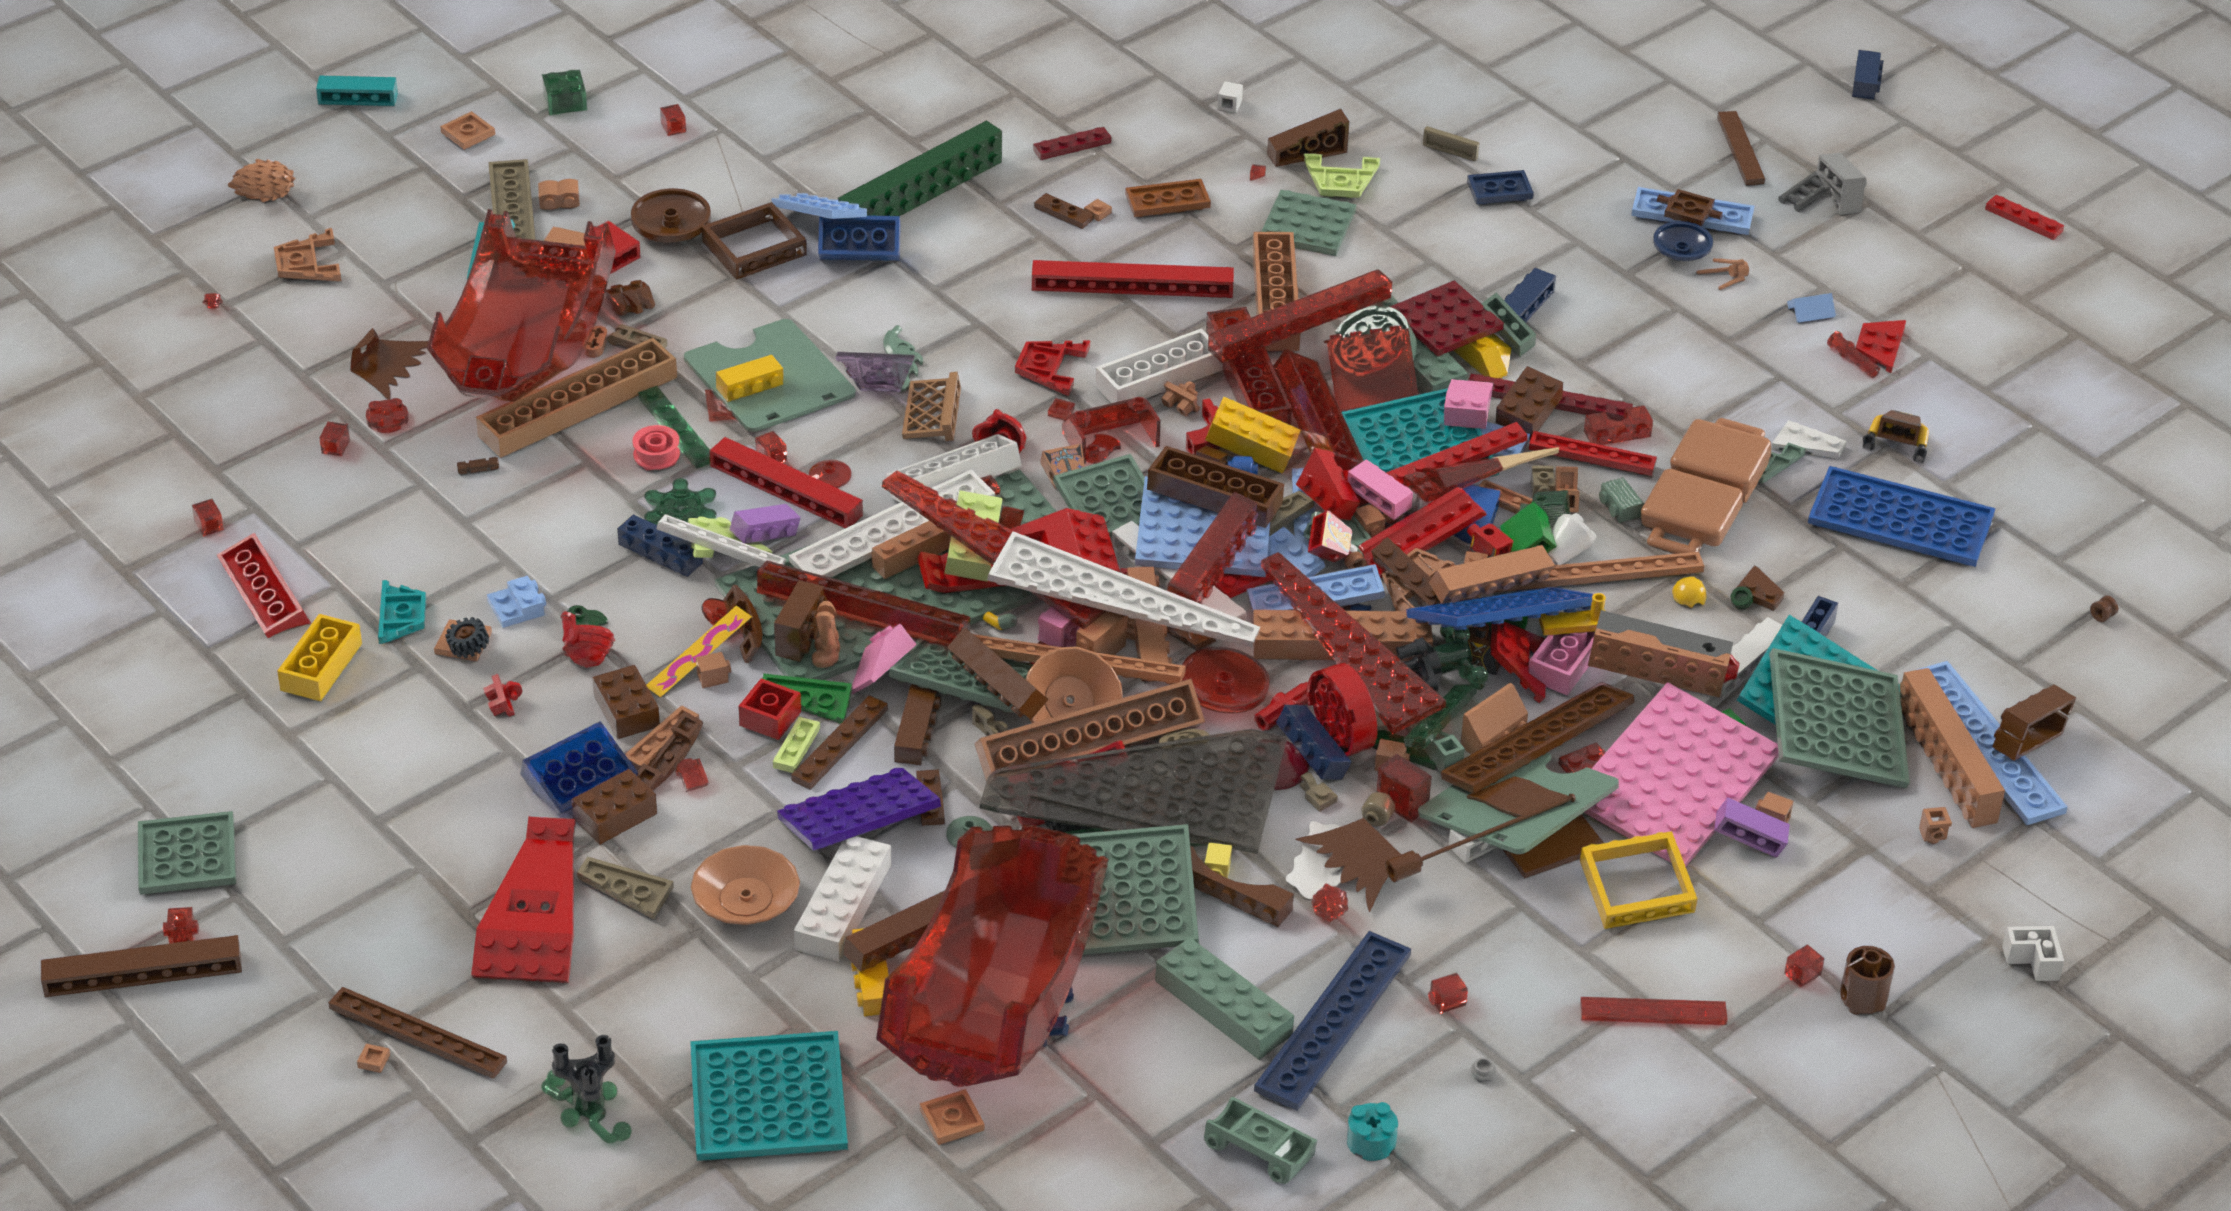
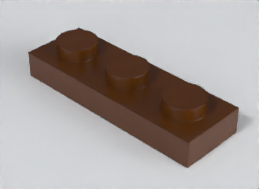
(931, 780)

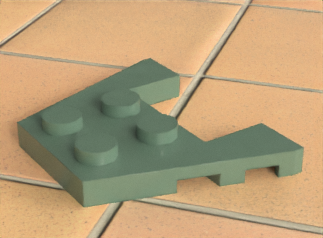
(1779, 462)

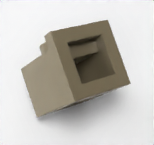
(1542, 479)

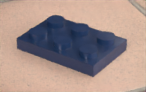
(1500, 187)

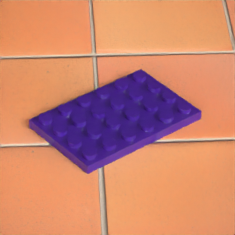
(858, 808)

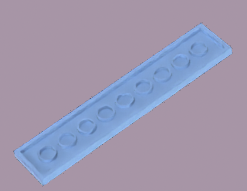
(2023, 784)

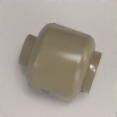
(1378, 809)

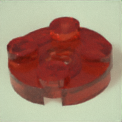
(393, 408)

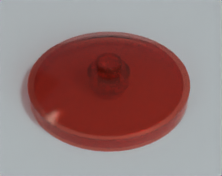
(1227, 679)

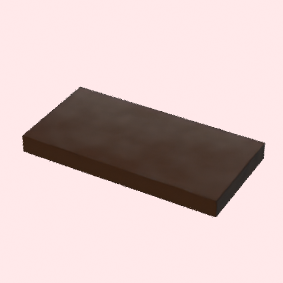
(1557, 849)

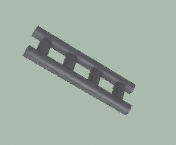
(1801, 187)

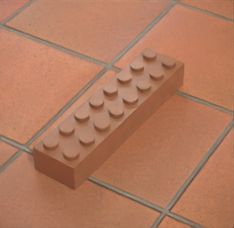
(1275, 278)
(1288, 637)
(1951, 748)

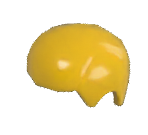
(1689, 591)

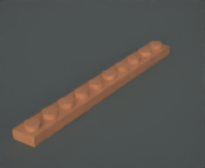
(1619, 570)
(1123, 666)

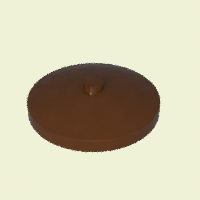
(670, 215)

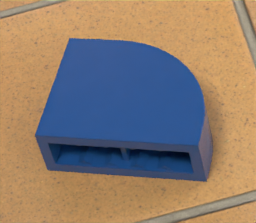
(1488, 500)

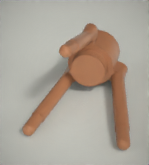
(1738, 270)

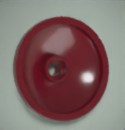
(1291, 768)

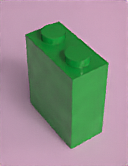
(1529, 529)

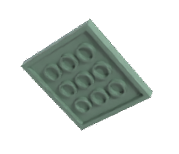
(1315, 221)
(1105, 489)
(186, 852)

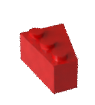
(1326, 485)

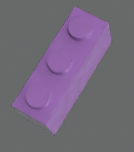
(765, 523)
(1752, 827)

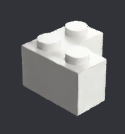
(2036, 947)

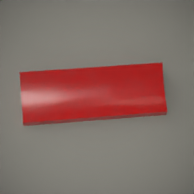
(262, 586)

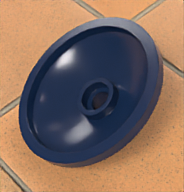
(1683, 241)

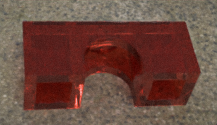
(1603, 430)

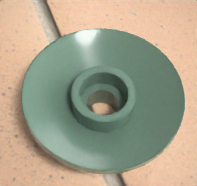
(962, 825)

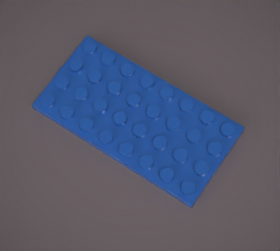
(1902, 516)
(1500, 607)

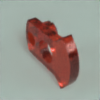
(1105, 441)

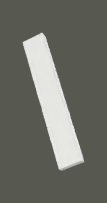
(716, 542)

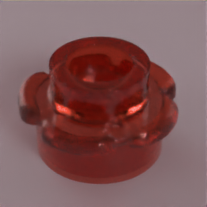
(212, 300)

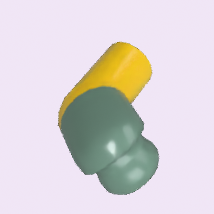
(1000, 622)

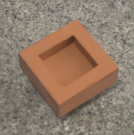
(1099, 209)
(373, 1058)

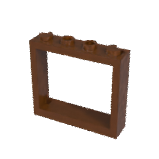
(760, 259)

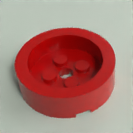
(1343, 707)

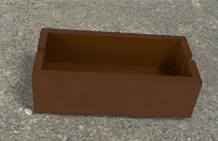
(2033, 722)

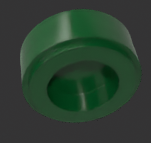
(1741, 597)

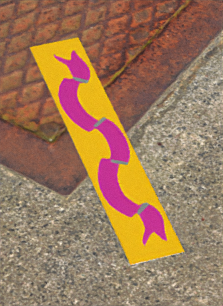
(703, 646)

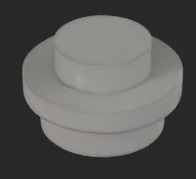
(1483, 1069)

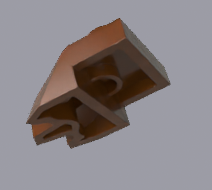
(630, 297)

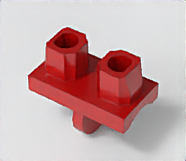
(504, 695)

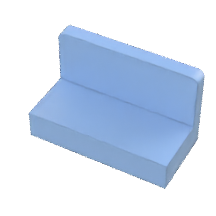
(1813, 307)

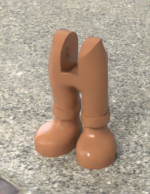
(827, 643)

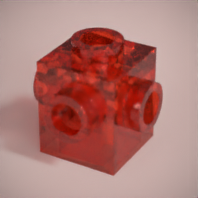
(180, 925)

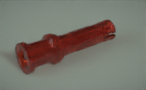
(1847, 350)

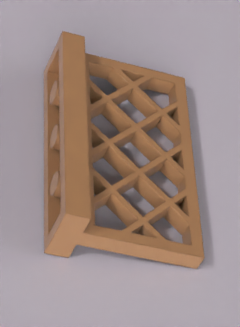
(947, 407)

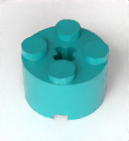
(1372, 1131)

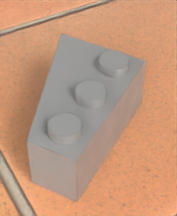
(1844, 182)

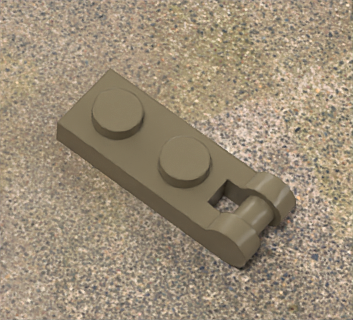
(630, 337)

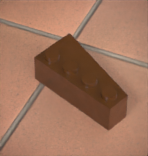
(1322, 136)

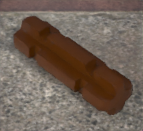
(478, 465)

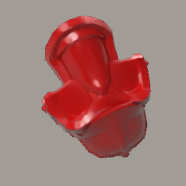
(1003, 425)
(585, 643)

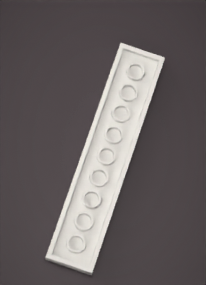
(855, 543)

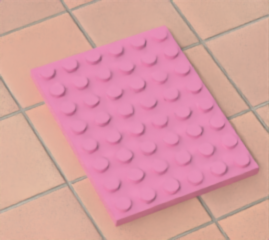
(1679, 770)

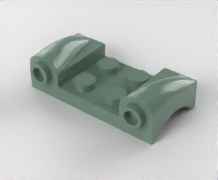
(1263, 1136)

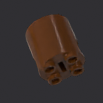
(1867, 980)

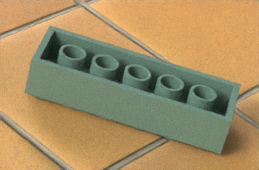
(1224, 998)

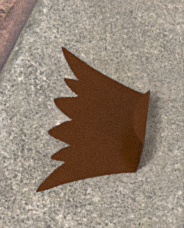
(384, 360)
(1361, 853)

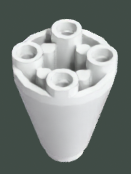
(1570, 537)

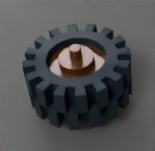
(467, 637)

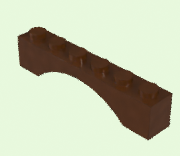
(1262, 901)

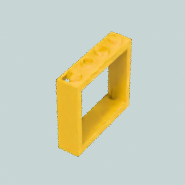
(1643, 910)

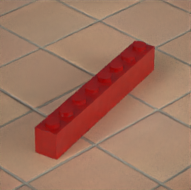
(786, 483)

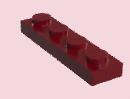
(1072, 143)

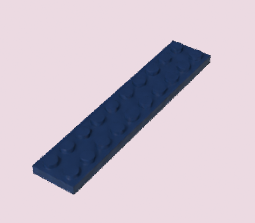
(1332, 1020)

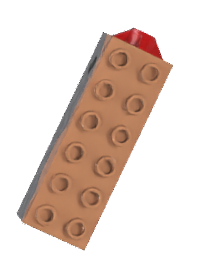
(1662, 654)

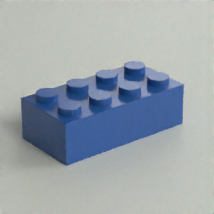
(860, 238)

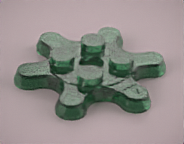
(680, 495)

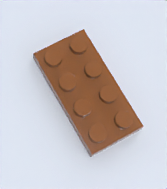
(1167, 197)

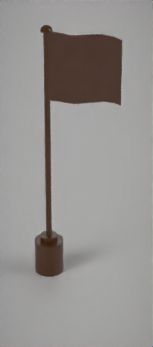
(1512, 796)

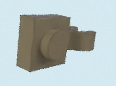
(984, 721)
(1318, 795)

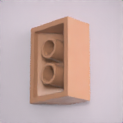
(1493, 719)

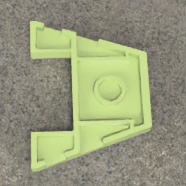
(1341, 181)
(719, 526)

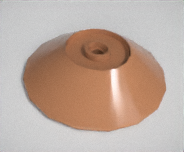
(1076, 675)
(745, 885)

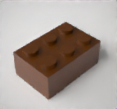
(1530, 400)
(797, 621)
(626, 701)
(614, 806)

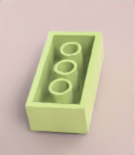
(962, 560)

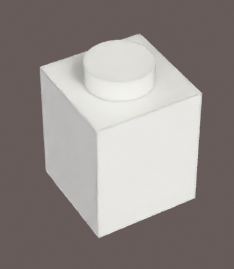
(1230, 97)

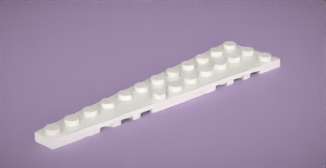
(1062, 575)

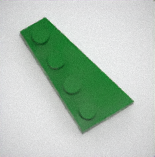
(818, 697)

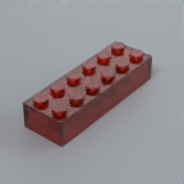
(1215, 550)

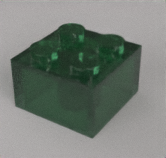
(564, 92)

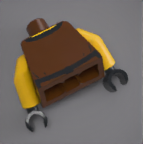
(1900, 428)

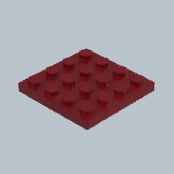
(1448, 318)

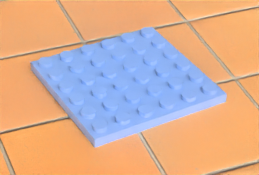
(1174, 527)

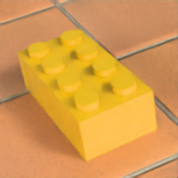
(1253, 434)
(319, 657)

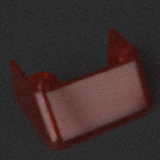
(1111, 417)

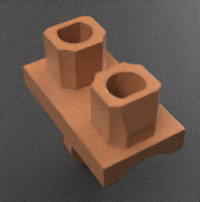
(1184, 395)

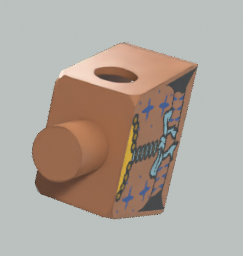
(1062, 460)

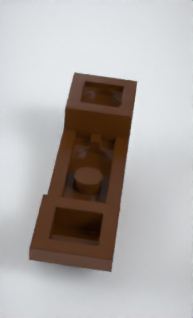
(752, 628)
(674, 750)

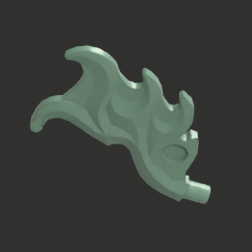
(895, 345)

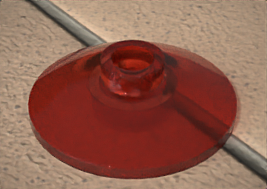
(831, 472)
(713, 610)

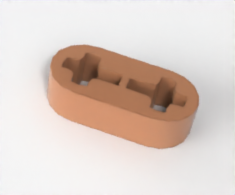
(597, 339)

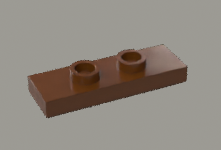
(1064, 210)

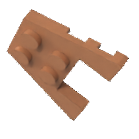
(299, 260)
(1398, 591)

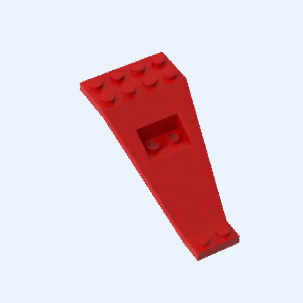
(1066, 530)
(532, 941)

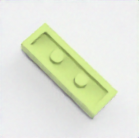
(796, 744)

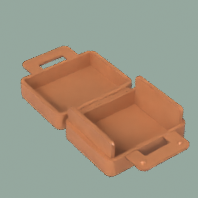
(1706, 484)

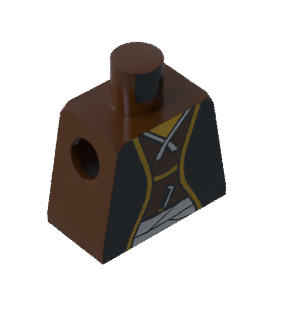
(1481, 649)

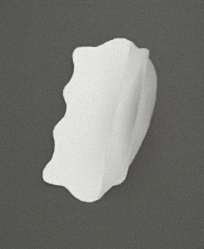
(1309, 870)

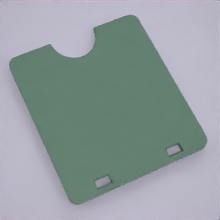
(806, 375)
(1474, 817)

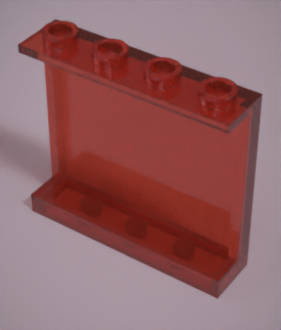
(1371, 367)

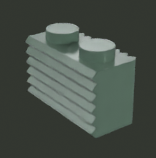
(1621, 500)

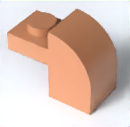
(1567, 479)

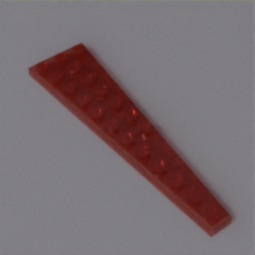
(978, 534)
(1393, 687)

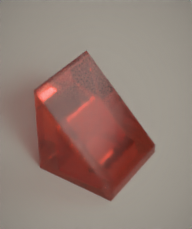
(1257, 171)

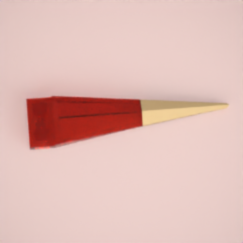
(1439, 480)

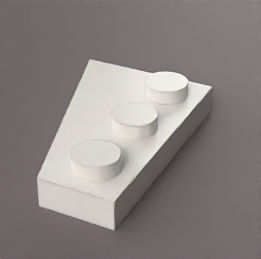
(1813, 440)

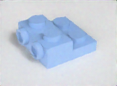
(517, 602)

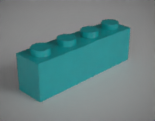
(356, 90)

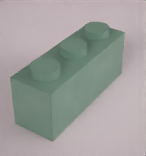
(1515, 330)

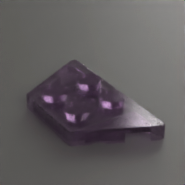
(877, 370)

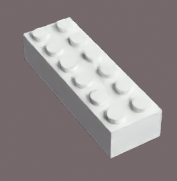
(1149, 370)
(984, 458)
(842, 897)

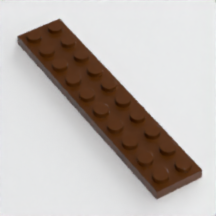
(1537, 737)

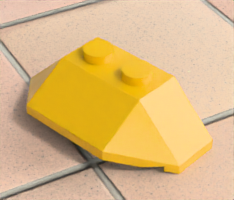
(1487, 356)

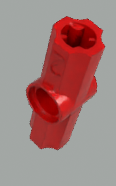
(1269, 715)

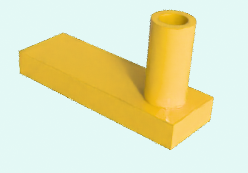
(1575, 621)

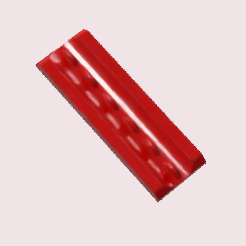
(1428, 525)

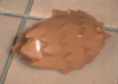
(263, 180)

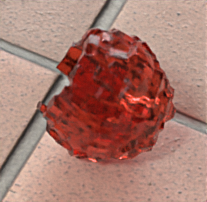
(1330, 902)

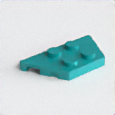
(400, 612)

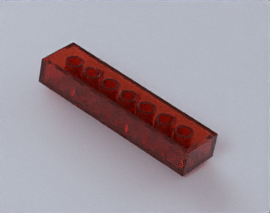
(1252, 374)
(1316, 408)

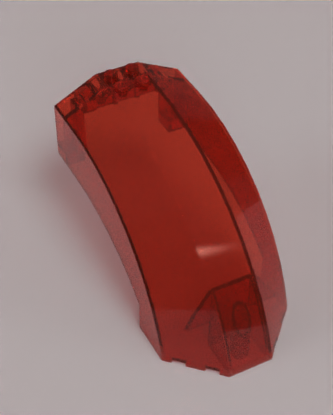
(522, 311)
(995, 956)

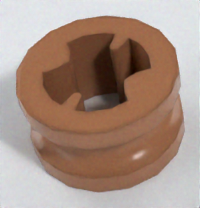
(1355, 557)

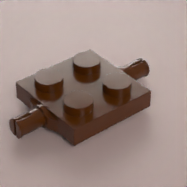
(1689, 207)

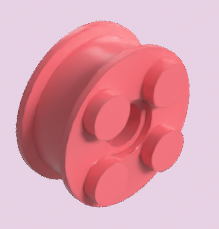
(656, 447)

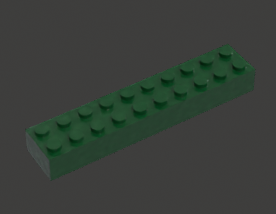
(930, 173)

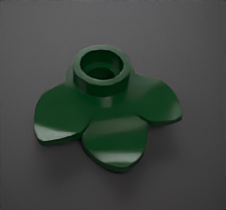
(588, 617)

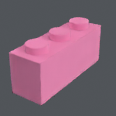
(1380, 489)

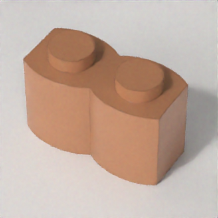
(558, 194)

